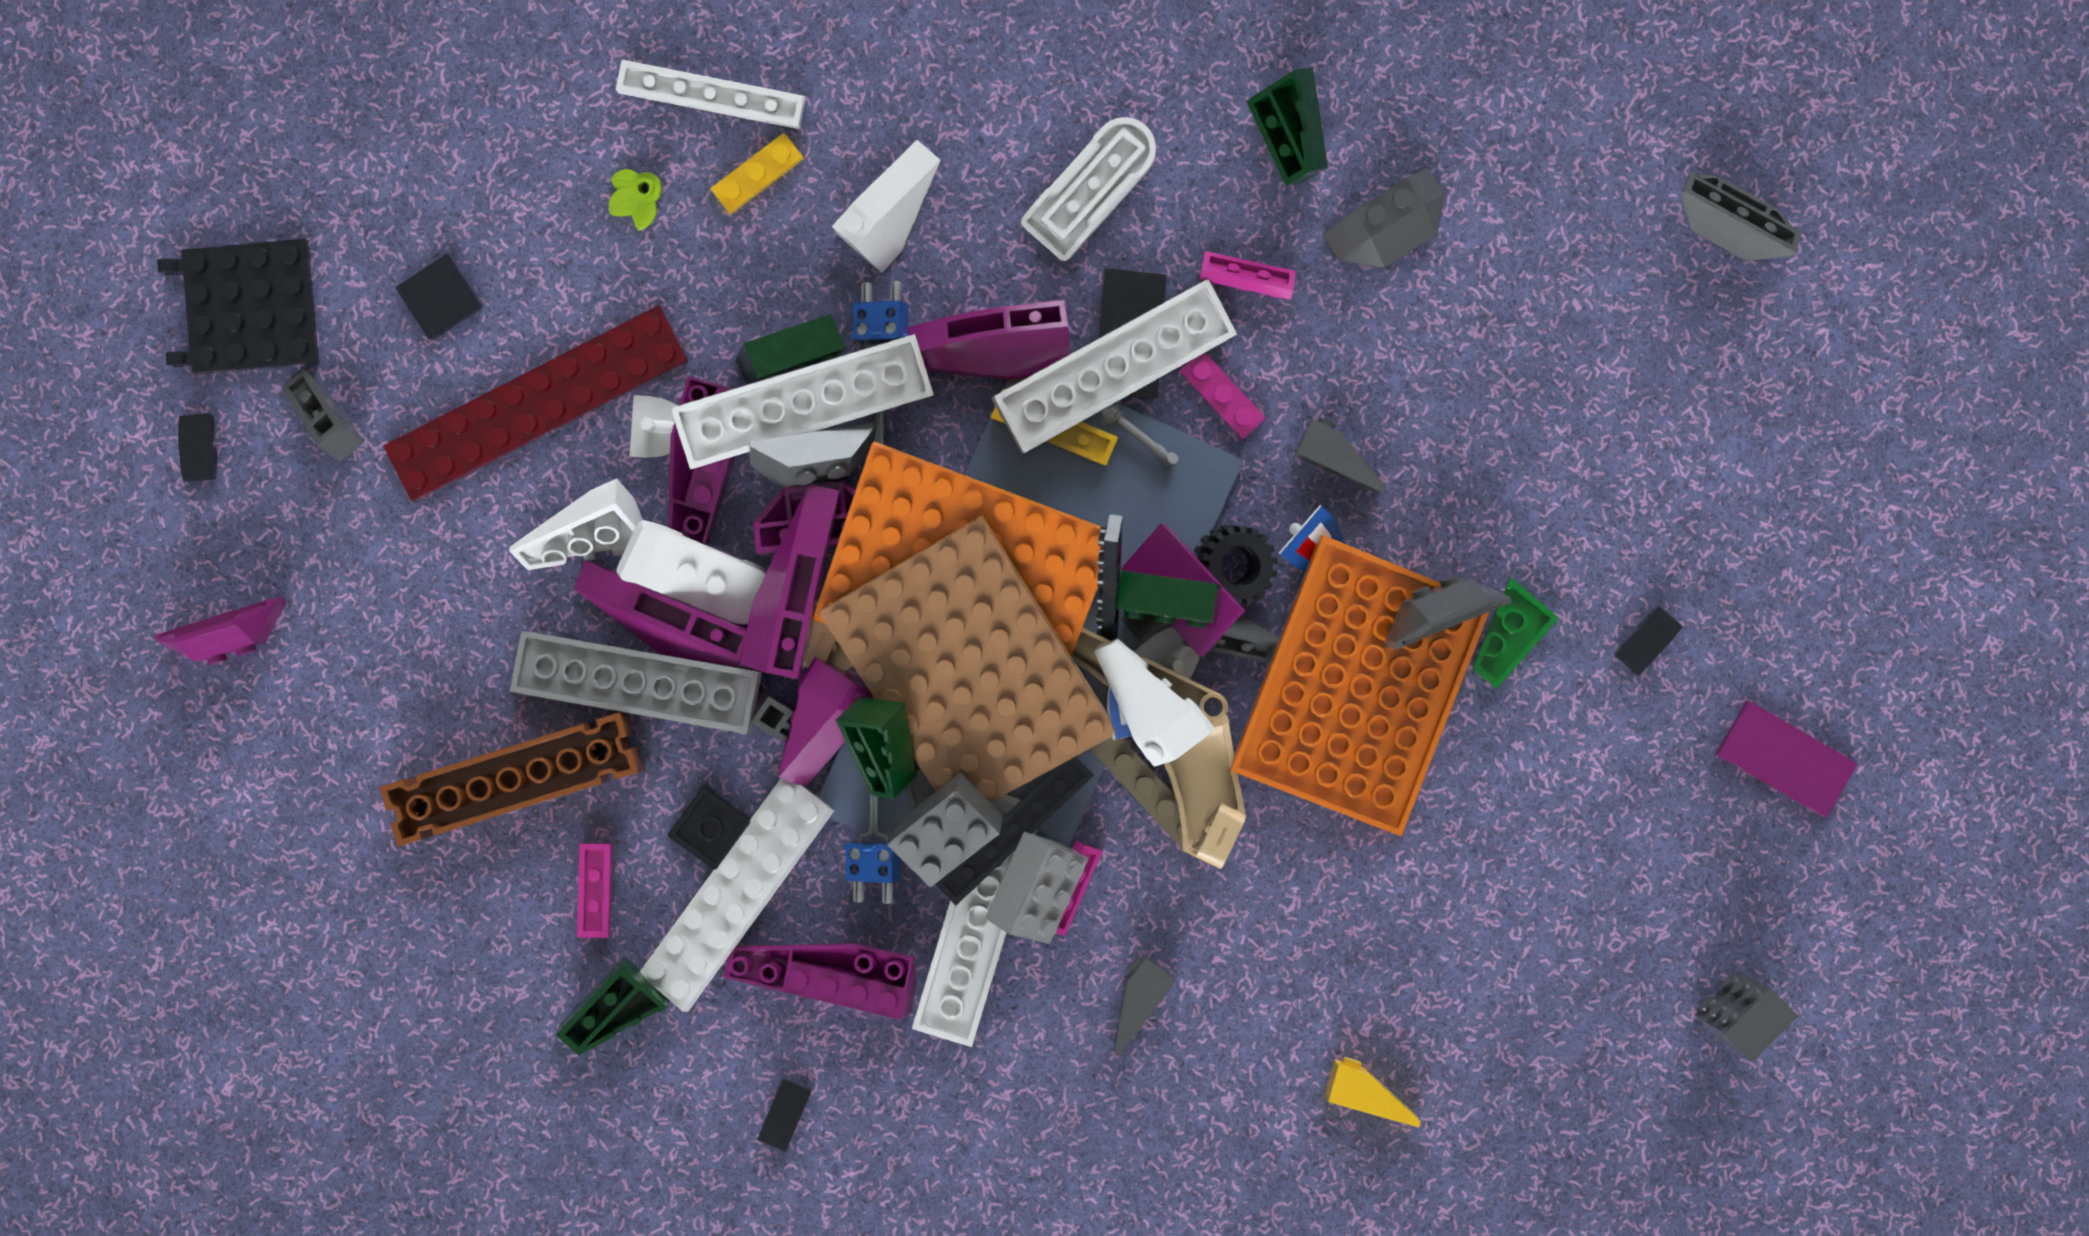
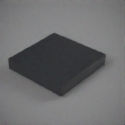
(439, 297)
(709, 827)

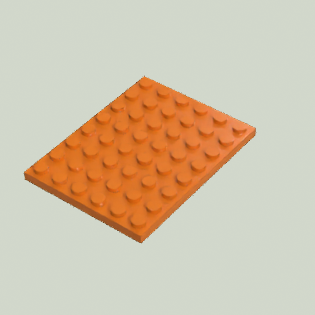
(914, 503)
(1341, 709)

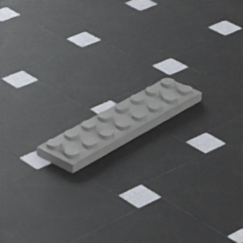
(636, 682)

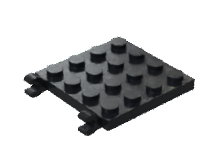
(246, 306)

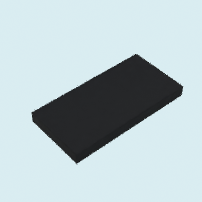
(1126, 297)

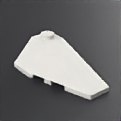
(886, 211)
(591, 524)
(1156, 716)

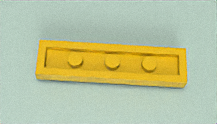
(1081, 440)

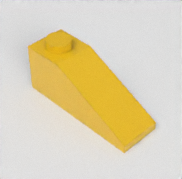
(1360, 1090)

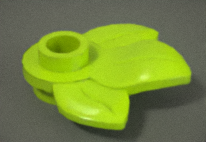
(631, 199)

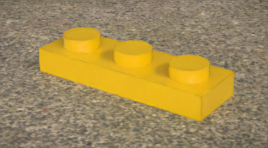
(757, 173)

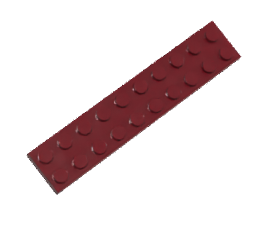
(535, 403)

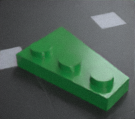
(1512, 634)

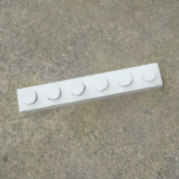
(710, 94)

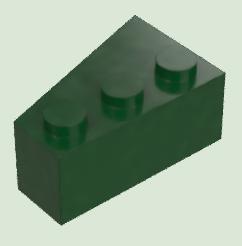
(1292, 125)
(790, 349)
(1168, 599)
(879, 744)
(613, 1005)

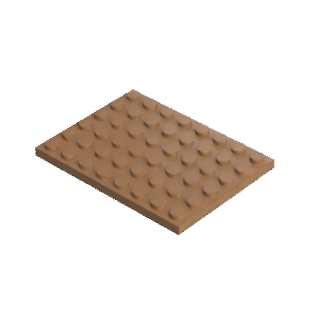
(971, 662)

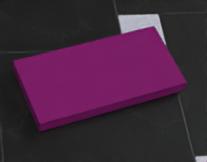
(1169, 557)
(1786, 759)

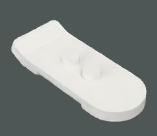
(1091, 186)
(690, 572)

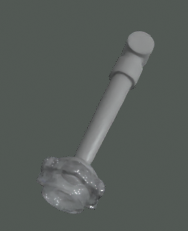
(1114, 414)

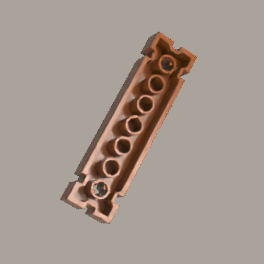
(512, 778)

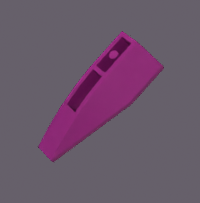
(996, 341)
(697, 492)
(790, 591)
(662, 621)
(831, 973)

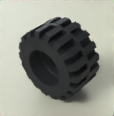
(1258, 557)

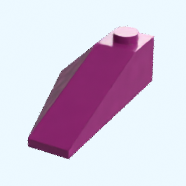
(814, 734)

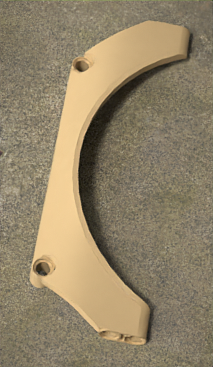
(1203, 787)

